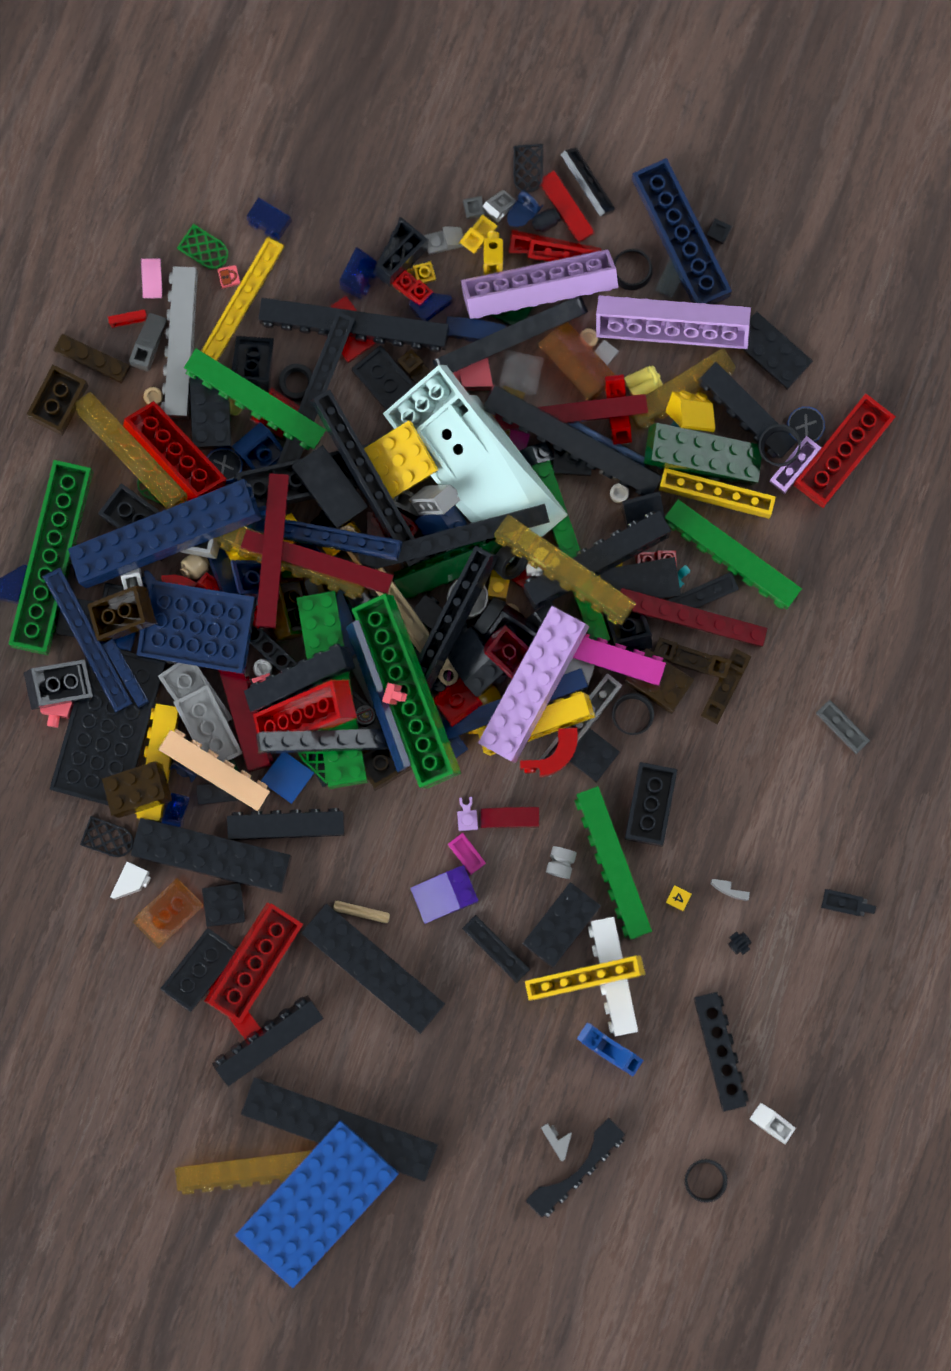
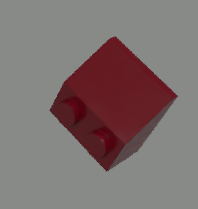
(506, 650)

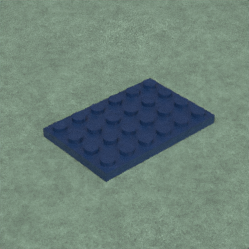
(198, 627)

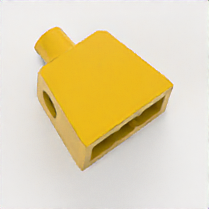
(493, 253)

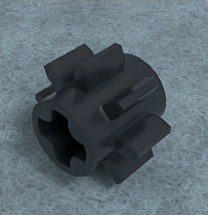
(739, 943)

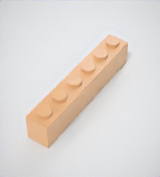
(214, 770)

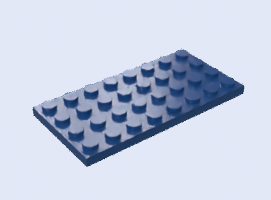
(316, 1204)

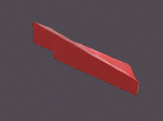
(545, 247)

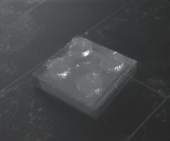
(521, 372)

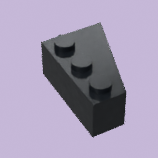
(401, 252)

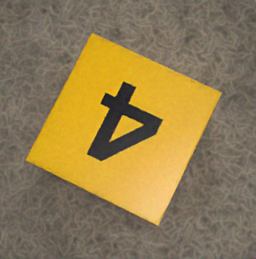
(678, 898)

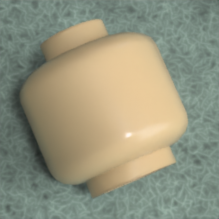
(194, 566)

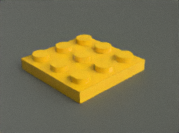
(401, 459)

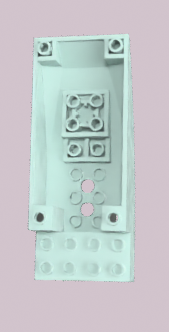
(491, 471)

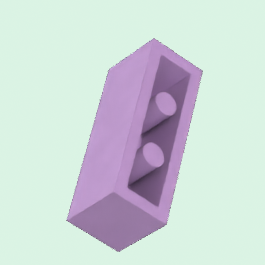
(788, 474)

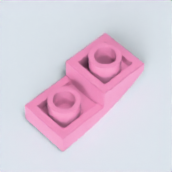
(151, 278)

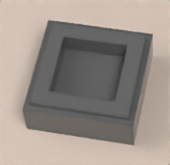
(473, 207)

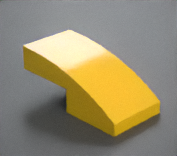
(475, 236)

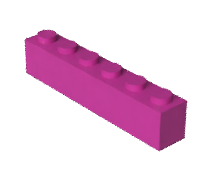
(620, 660)

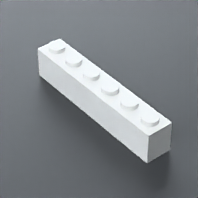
(617, 993)

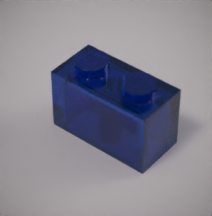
(268, 219)

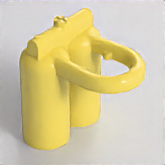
(643, 381)

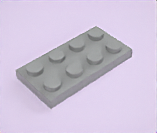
(186, 678)
(207, 723)

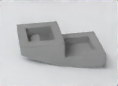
(725, 887)

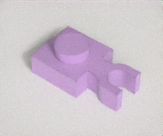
(467, 818)

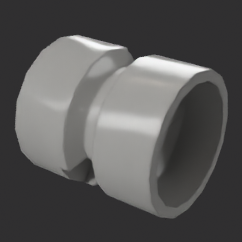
(561, 862)

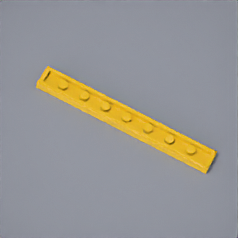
(242, 298)

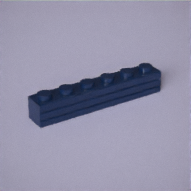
(125, 673)

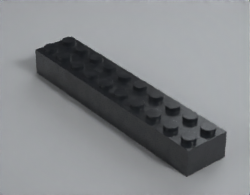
(316, 1119)

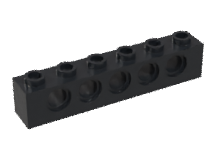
(727, 1101)

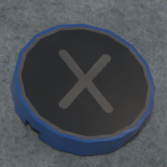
(807, 422)
(227, 462)

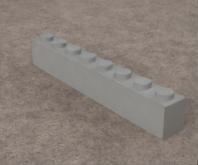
(180, 342)

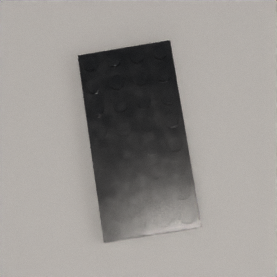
(103, 740)

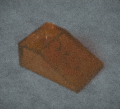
(167, 913)

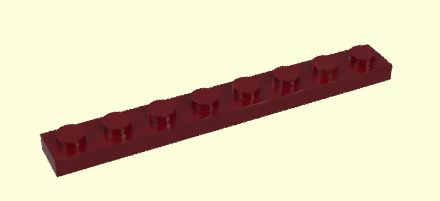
(697, 618)

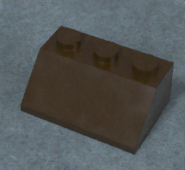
(288, 618)

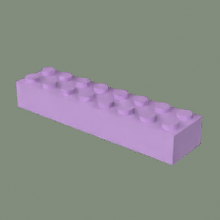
(539, 284)
(673, 322)
(533, 684)

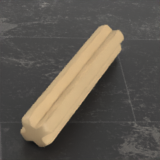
(360, 911)

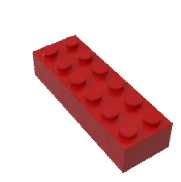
(844, 450)
(174, 451)
(310, 711)
(253, 962)

